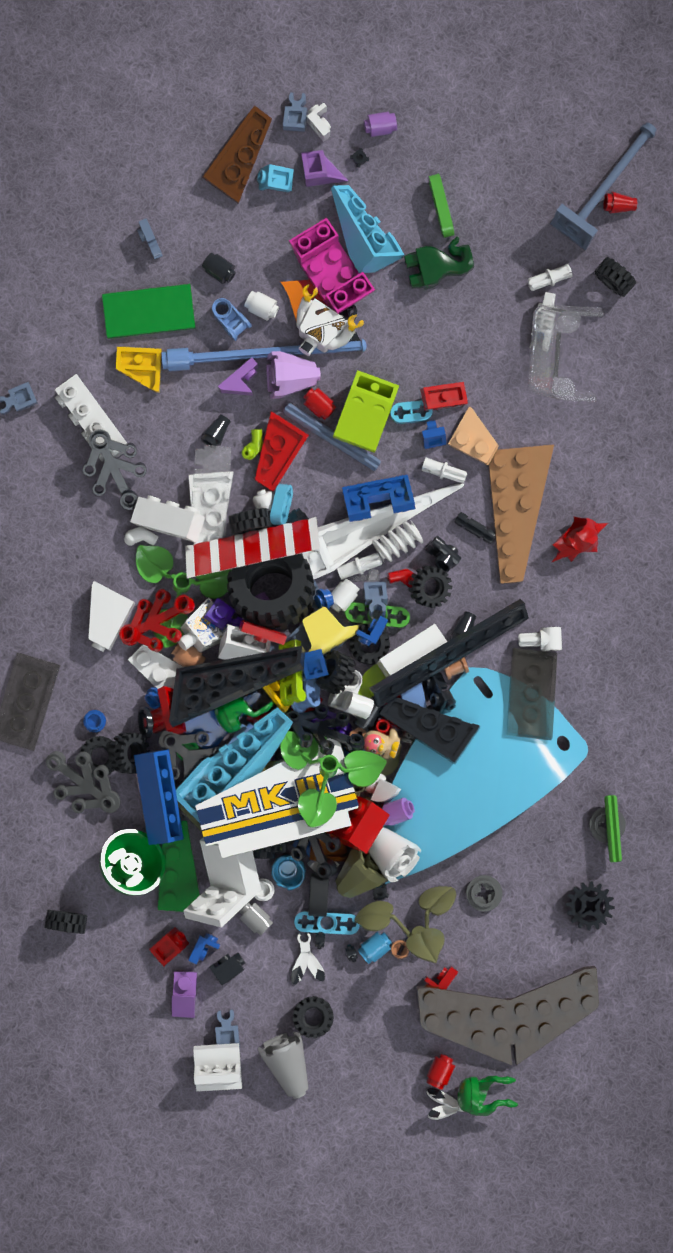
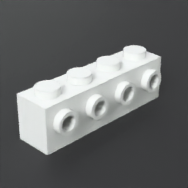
(87, 412)

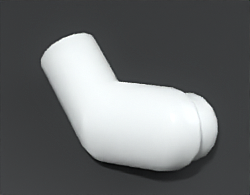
(139, 534)

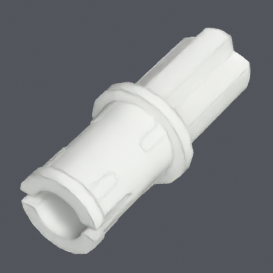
(550, 277)
(443, 470)
(359, 565)

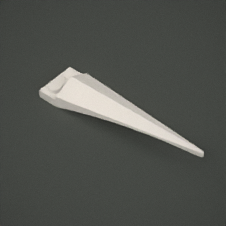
(345, 539)

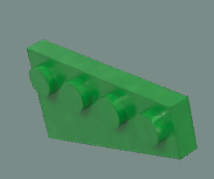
(179, 882)

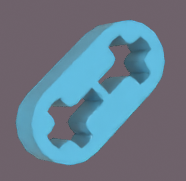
(412, 417)
(281, 504)

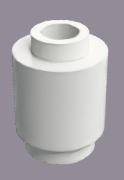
(261, 305)
(344, 595)

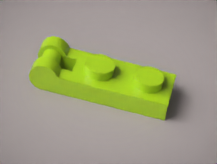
(292, 681)

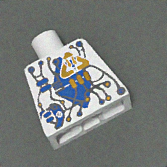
(200, 631)

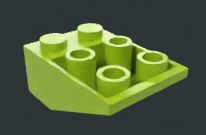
(366, 411)

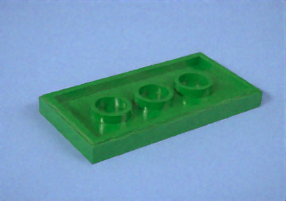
(148, 311)

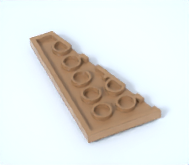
(517, 493)

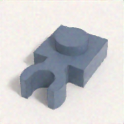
(296, 115)
(147, 235)
(20, 397)
(375, 596)
(227, 1032)

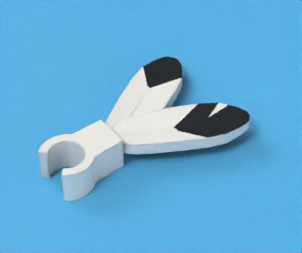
(306, 959)

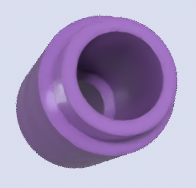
(380, 124)
(399, 811)

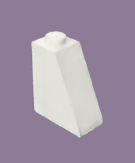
(107, 616)

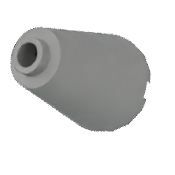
(287, 1063)

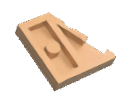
(474, 438)

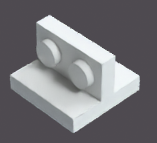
(217, 1067)

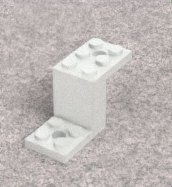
(232, 886)

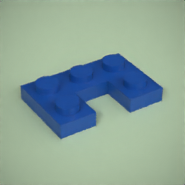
(394, 489)

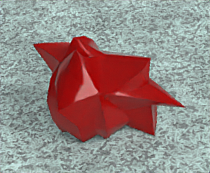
(579, 538)

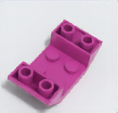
(330, 267)

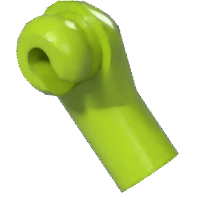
(253, 448)

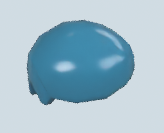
(288, 872)

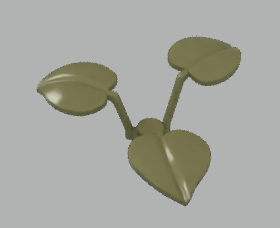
(423, 941)

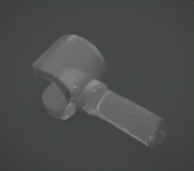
(372, 576)

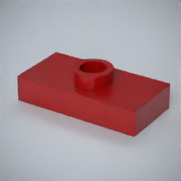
(444, 396)
(262, 633)

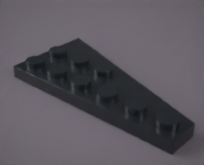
(219, 682)

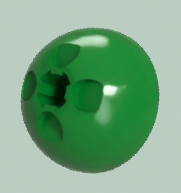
(142, 863)

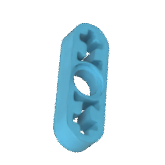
(309, 928)

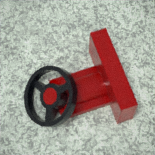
(159, 718)

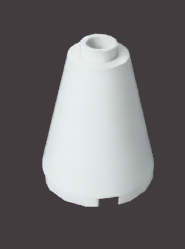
(394, 854)

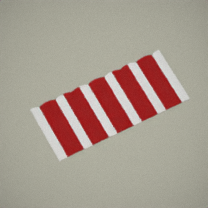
(252, 547)

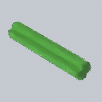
(613, 830)

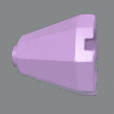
(290, 374)

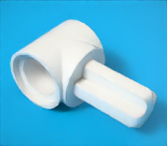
(547, 639)

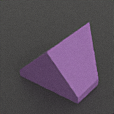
(319, 169)

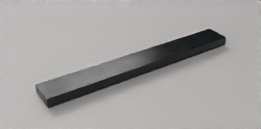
(449, 653)

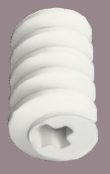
(397, 541)

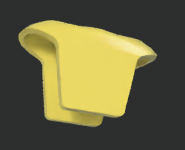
(326, 631)

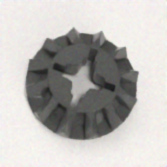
(600, 832)
(490, 884)

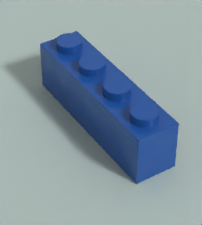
(158, 797)

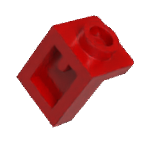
(169, 946)
(445, 978)

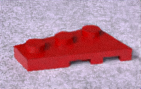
(278, 451)

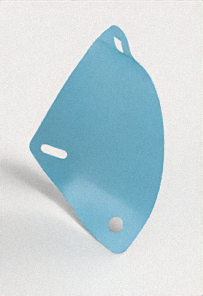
(489, 782)

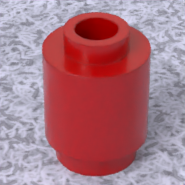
(319, 403)
(440, 1071)

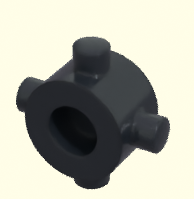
(359, 157)
(380, 892)
(320, 940)
(351, 953)

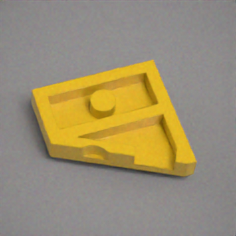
(140, 365)

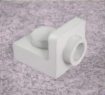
(319, 125)

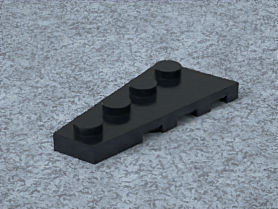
(435, 730)

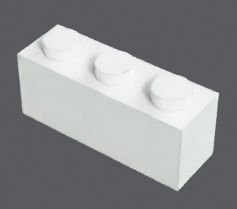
(168, 518)
(411, 650)

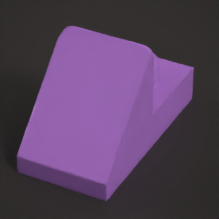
(234, 383)
(184, 994)

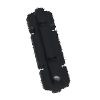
(475, 528)

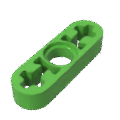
(441, 204)
(361, 607)

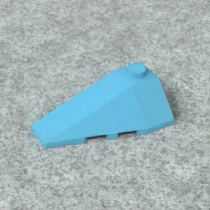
(365, 241)

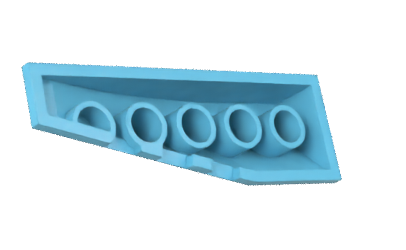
(234, 762)

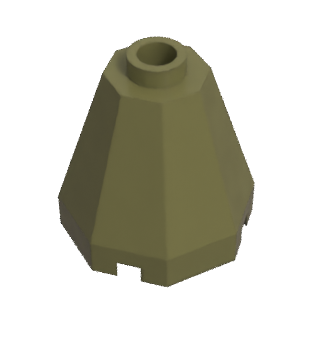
(359, 875)

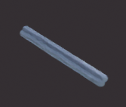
(327, 434)

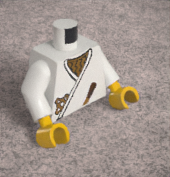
(322, 326)

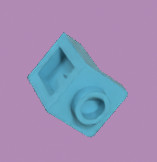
(275, 178)

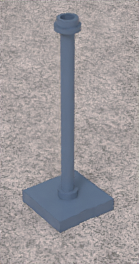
(574, 225)

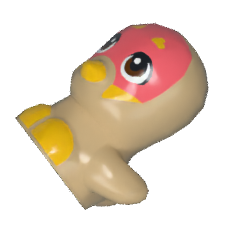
(381, 744)

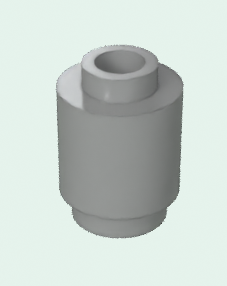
(255, 918)

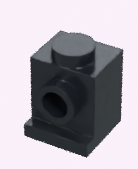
(228, 967)

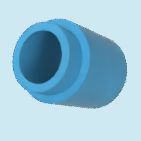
(375, 947)

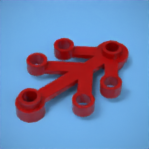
(154, 620)

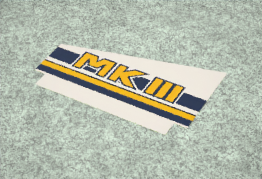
(266, 807)

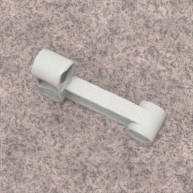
(351, 701)

